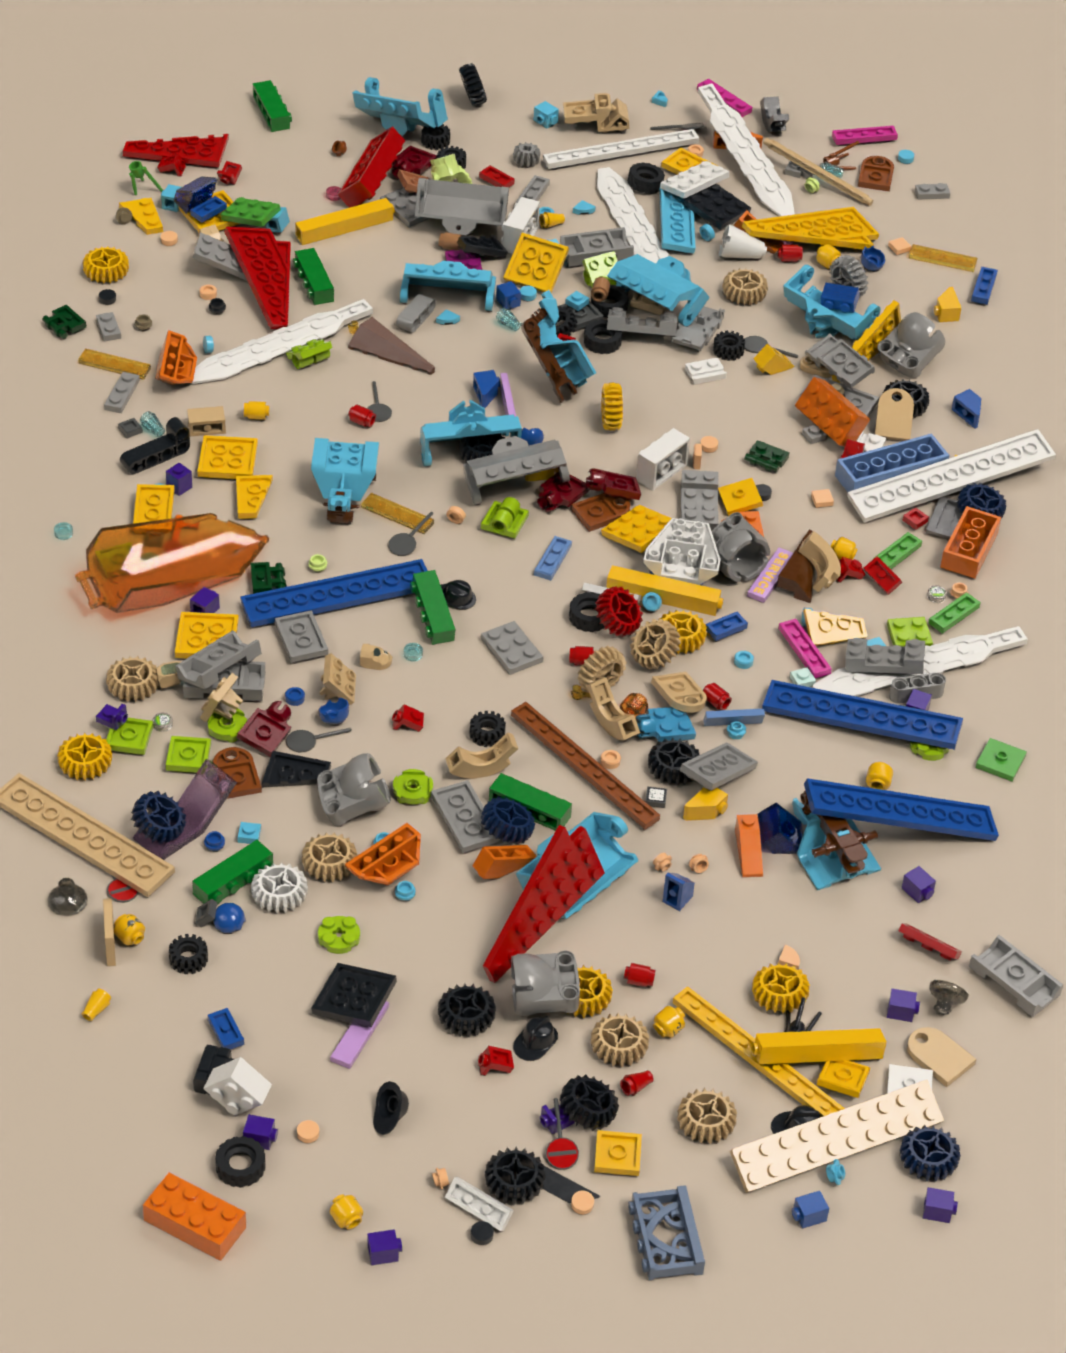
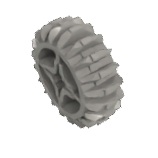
(849, 272)

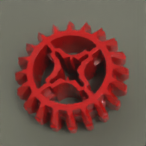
(621, 622)

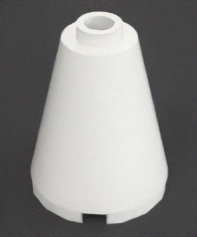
(740, 244)

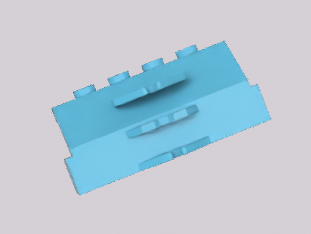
(400, 113)
(822, 318)
(465, 423)

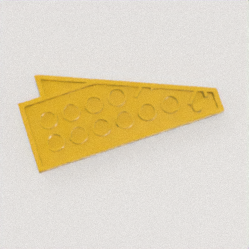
(835, 227)

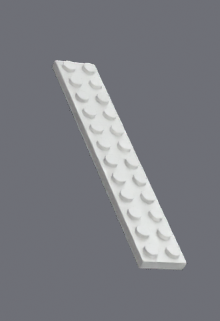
(950, 475)

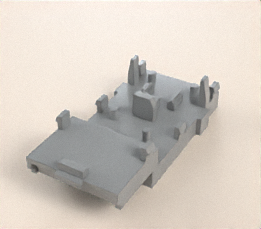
(700, 330)
(840, 360)

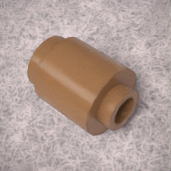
(449, 241)
(600, 289)

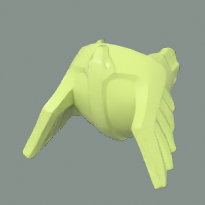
(447, 169)

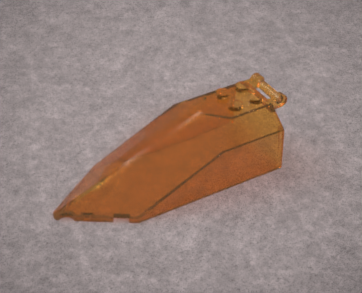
(165, 560)

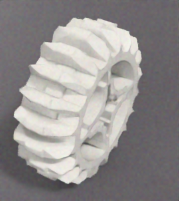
(279, 887)

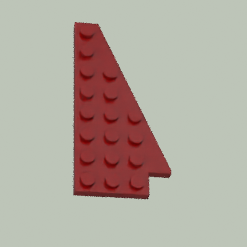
(265, 268)
(558, 882)

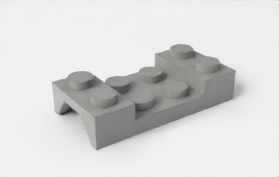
(596, 243)
(618, 321)
(699, 496)
(885, 658)
(203, 667)
(249, 682)
(1017, 975)

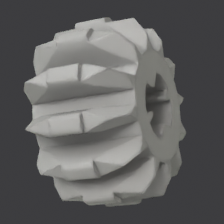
(526, 154)

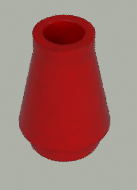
(634, 1083)

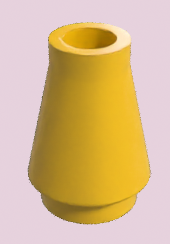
(551, 219)
(96, 1004)

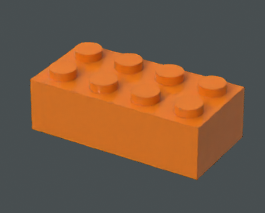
(832, 411)
(970, 542)
(194, 1216)

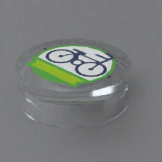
(937, 594)
(162, 722)

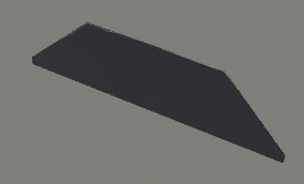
(562, 1186)

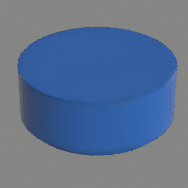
(294, 696)

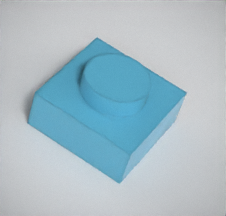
(577, 300)
(249, 832)

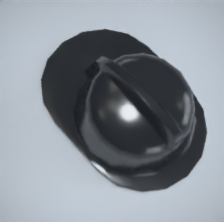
(458, 594)
(535, 1039)
(390, 1107)
(790, 1119)

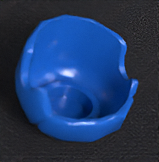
(872, 258)
(532, 436)
(334, 712)
(229, 918)

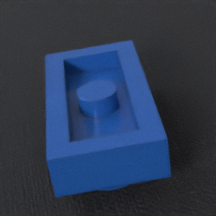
(208, 209)
(726, 626)
(225, 1029)

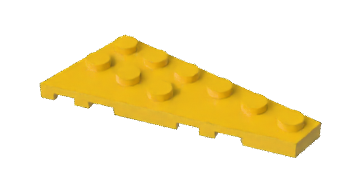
(878, 331)

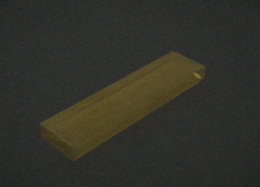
(943, 258)
(113, 363)
(396, 512)

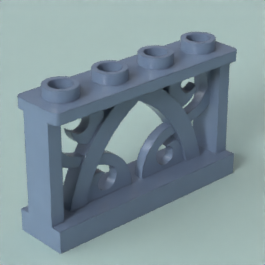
(680, 1207)

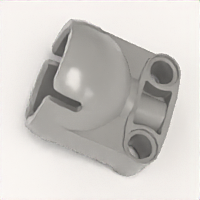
(911, 345)
(740, 548)
(347, 789)
(545, 983)

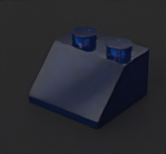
(779, 830)

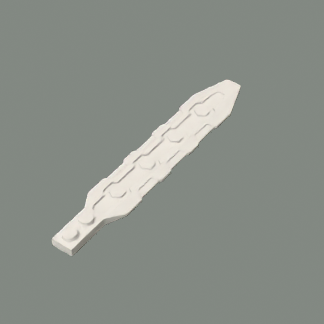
(748, 154)
(629, 214)
(279, 342)
(938, 658)

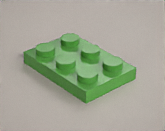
(250, 212)

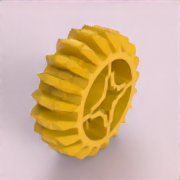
(105, 264)
(612, 406)
(690, 628)
(84, 756)
(590, 982)
(780, 987)

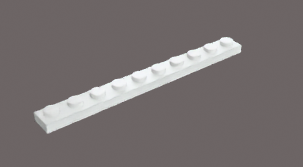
(620, 148)

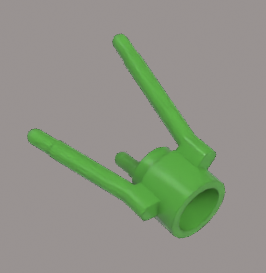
(138, 171)

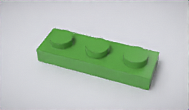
(900, 550)
(954, 612)

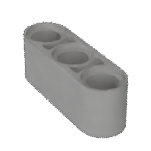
(415, 313)
(929, 683)

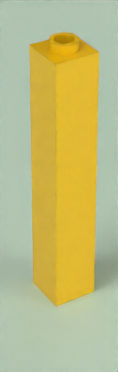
(344, 221)
(672, 591)
(819, 1046)

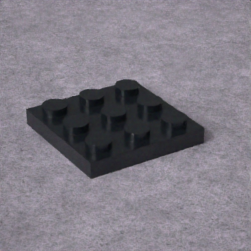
(716, 206)
(354, 994)

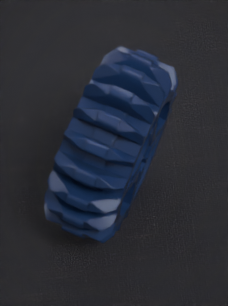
(982, 498)
(161, 812)
(507, 820)
(939, 1162)

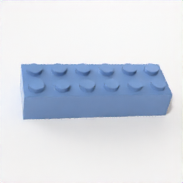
(888, 461)

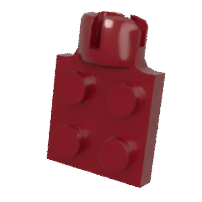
(413, 161)
(613, 484)
(557, 493)
(266, 728)

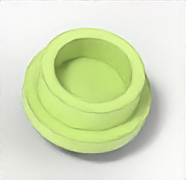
(812, 185)
(317, 563)

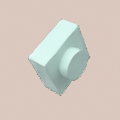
(802, 677)

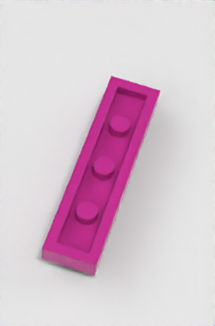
(730, 99)
(864, 135)
(804, 648)

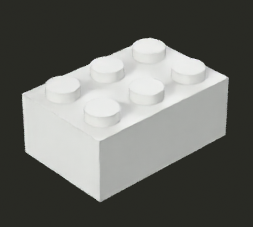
(521, 220)
(662, 459)

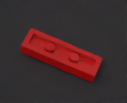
(929, 942)

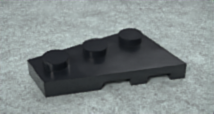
(482, 246)
(292, 769)

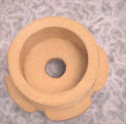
(958, 590)
(662, 862)
(699, 863)
(440, 1178)

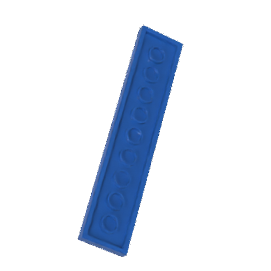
(331, 593)
(863, 714)
(900, 809)

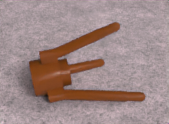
(834, 159)

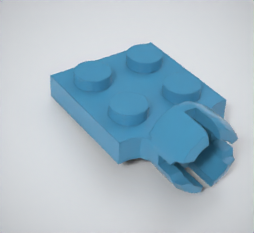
(665, 724)

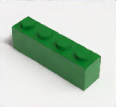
(271, 106)
(313, 276)
(433, 607)
(545, 808)
(232, 873)

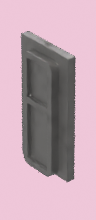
(944, 518)

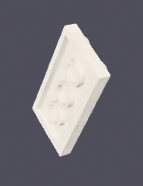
(695, 179)

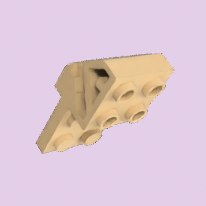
(607, 115)

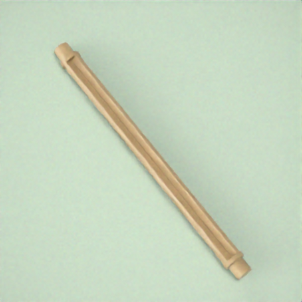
(818, 171)

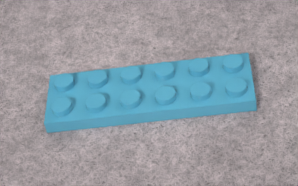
(676, 223)

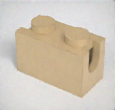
(206, 421)

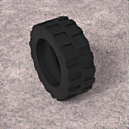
(647, 170)
(615, 293)
(598, 345)
(582, 621)
(241, 1177)

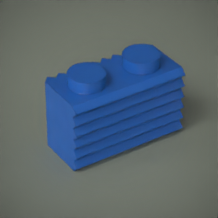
(840, 297)

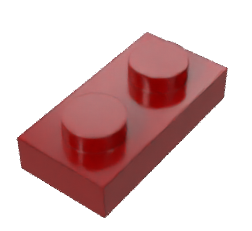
(496, 177)
(882, 575)

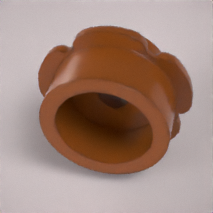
(339, 147)

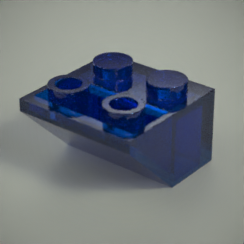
(195, 193)

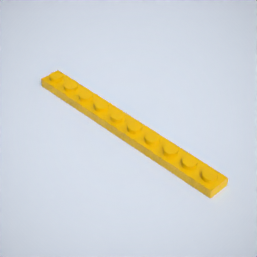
(741, 1041)

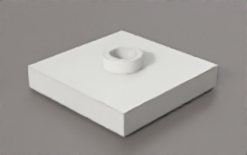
(903, 1076)

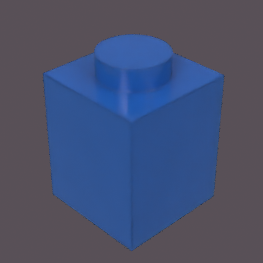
(508, 295)
(810, 1209)

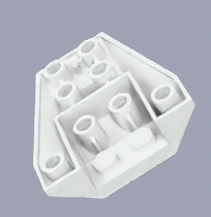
(684, 552)

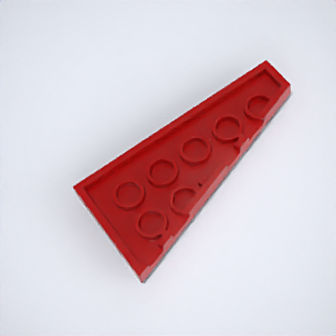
(191, 149)

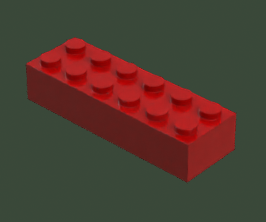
(371, 168)

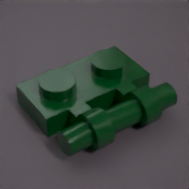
(68, 320)
(767, 456)
(261, 576)

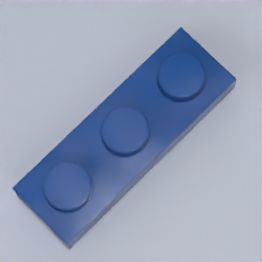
(984, 285)

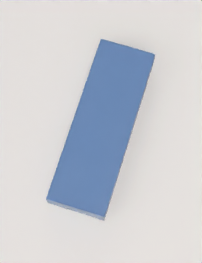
(552, 558)
(725, 717)

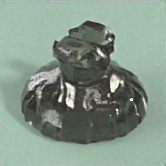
(67, 898)
(947, 995)

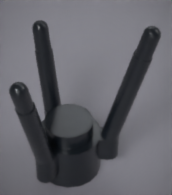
(797, 1025)

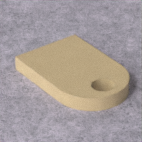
(894, 417)
(680, 691)
(109, 931)
(939, 1054)

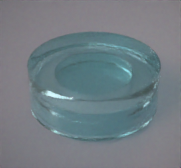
(63, 531)
(413, 652)

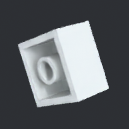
(237, 1086)

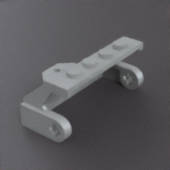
(461, 204)
(513, 462)

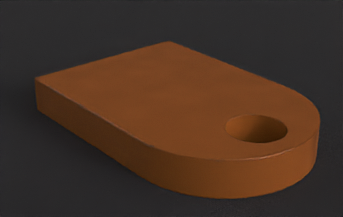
(876, 173)
(600, 510)
(241, 769)

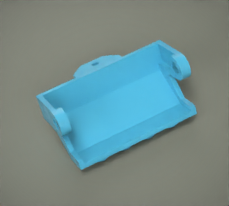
(449, 275)
(661, 282)
(612, 856)

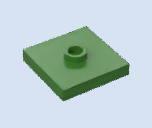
(1001, 759)

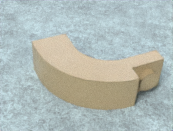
(822, 558)
(609, 715)
(482, 763)

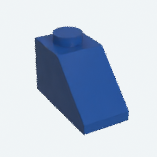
(486, 386)
(968, 407)
(677, 890)

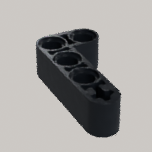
(158, 450)

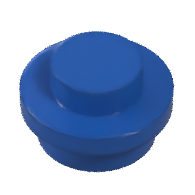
(214, 841)

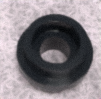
(217, 305)

